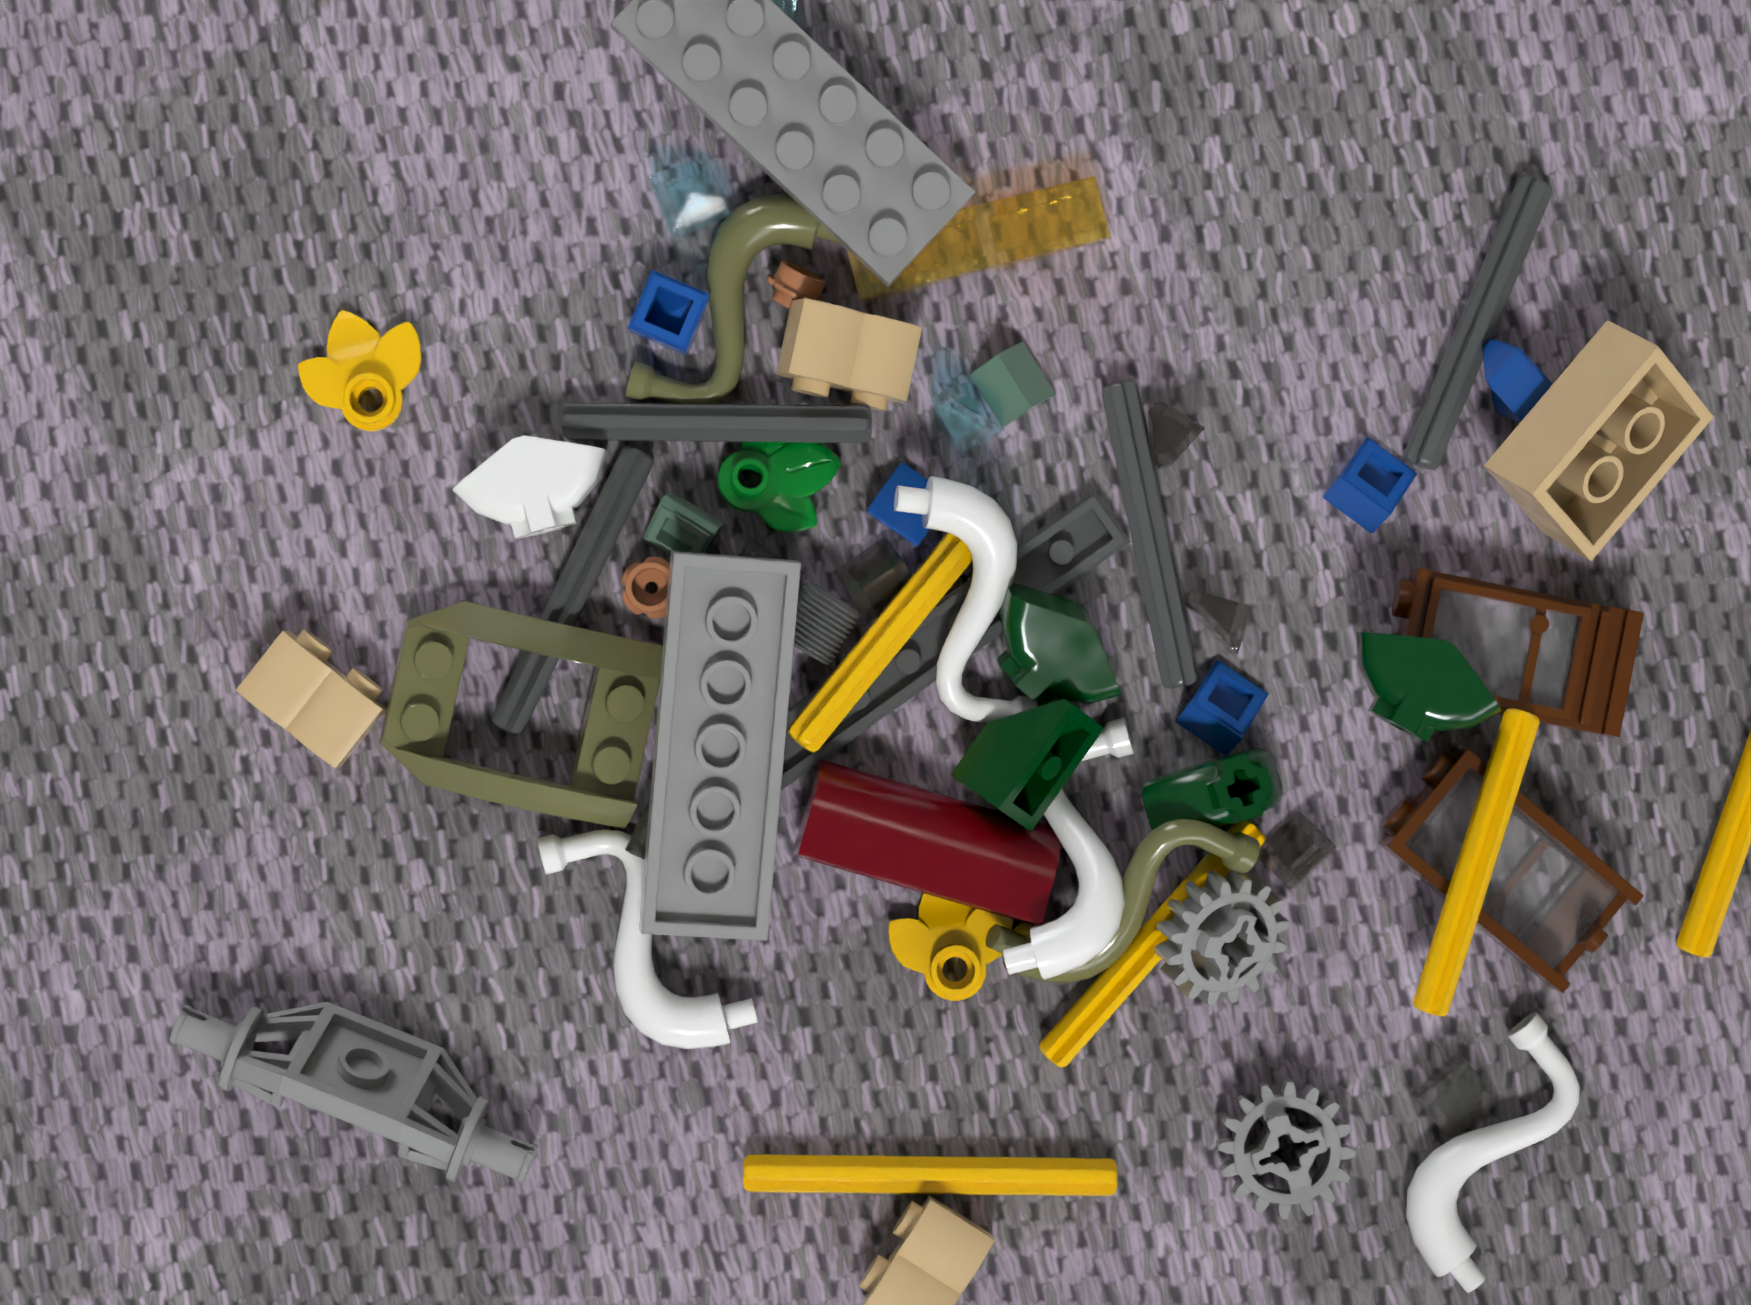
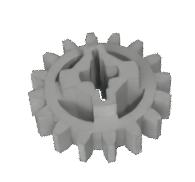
(1222, 936)
(1257, 1157)

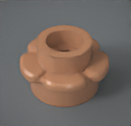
(795, 283)
(635, 581)

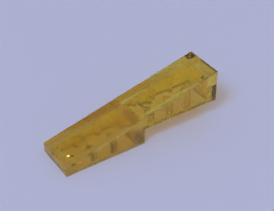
(999, 237)

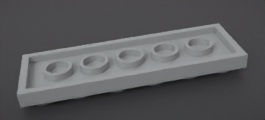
(802, 123)
(719, 746)

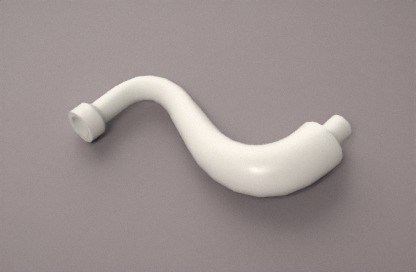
(993, 548)
(1100, 898)
(645, 1001)
(1438, 1179)

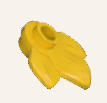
(359, 362)
(945, 932)

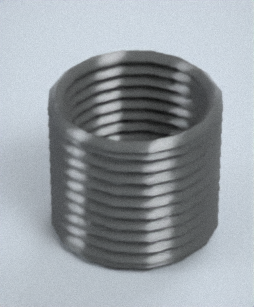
(822, 622)

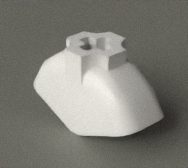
(533, 484)

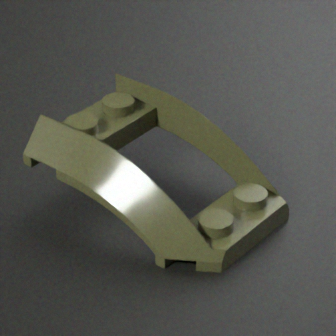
(612, 726)

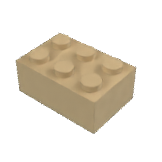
(1599, 440)

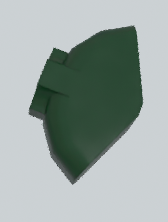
(1053, 648)
(1422, 684)
(1215, 790)

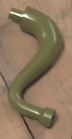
(742, 235)
(1237, 853)

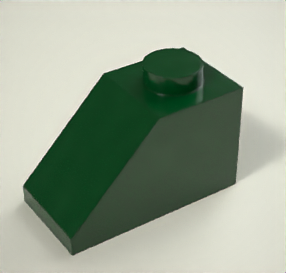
(1027, 758)

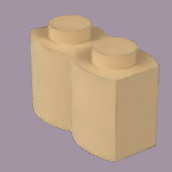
(848, 352)
(313, 697)
(932, 1259)

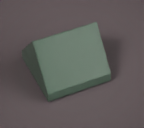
(1012, 384)
(682, 526)

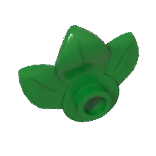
(787, 478)

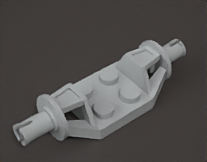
(359, 1076)

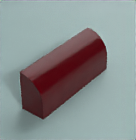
(928, 843)

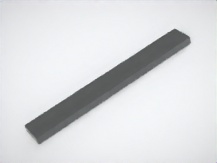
(1045, 562)

